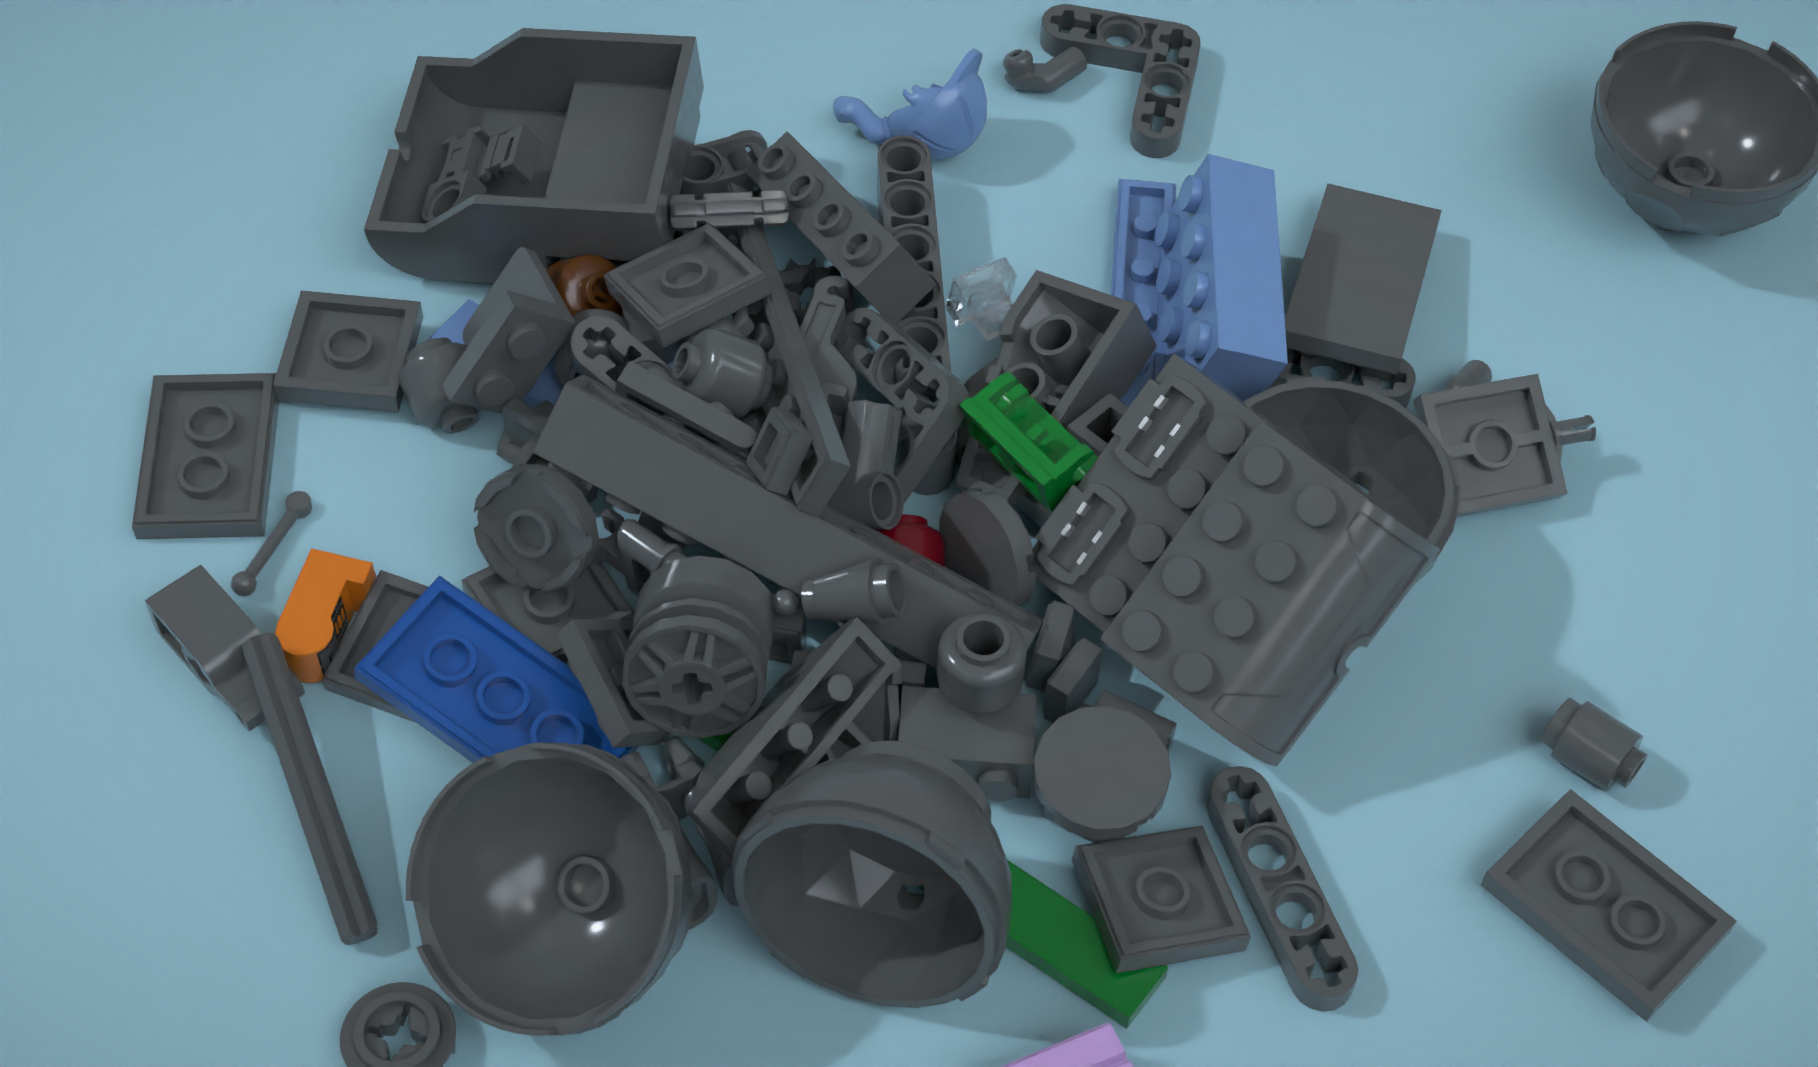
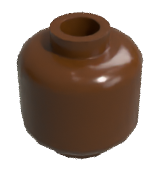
(583, 284)

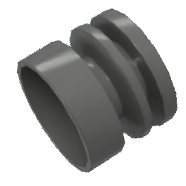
(699, 647)

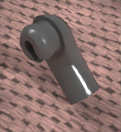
(1043, 77)

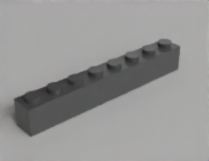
(721, 503)

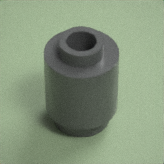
(1594, 744)

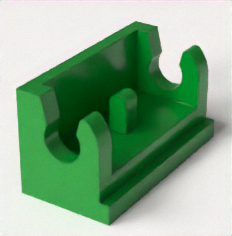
(1026, 440)

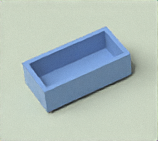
(1224, 276)

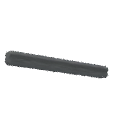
(310, 789)

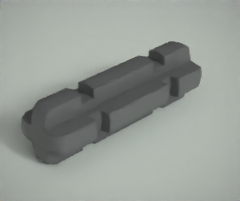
(728, 210)

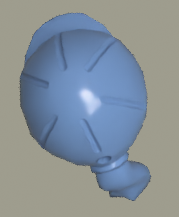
(941, 117)

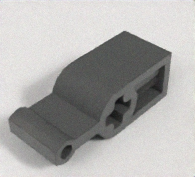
(208, 637)

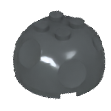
(1705, 127)
(549, 888)

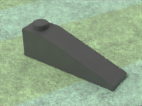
(1068, 353)

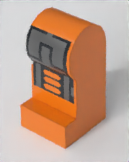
(321, 610)

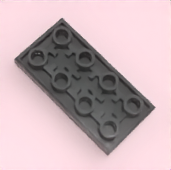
(1360, 279)

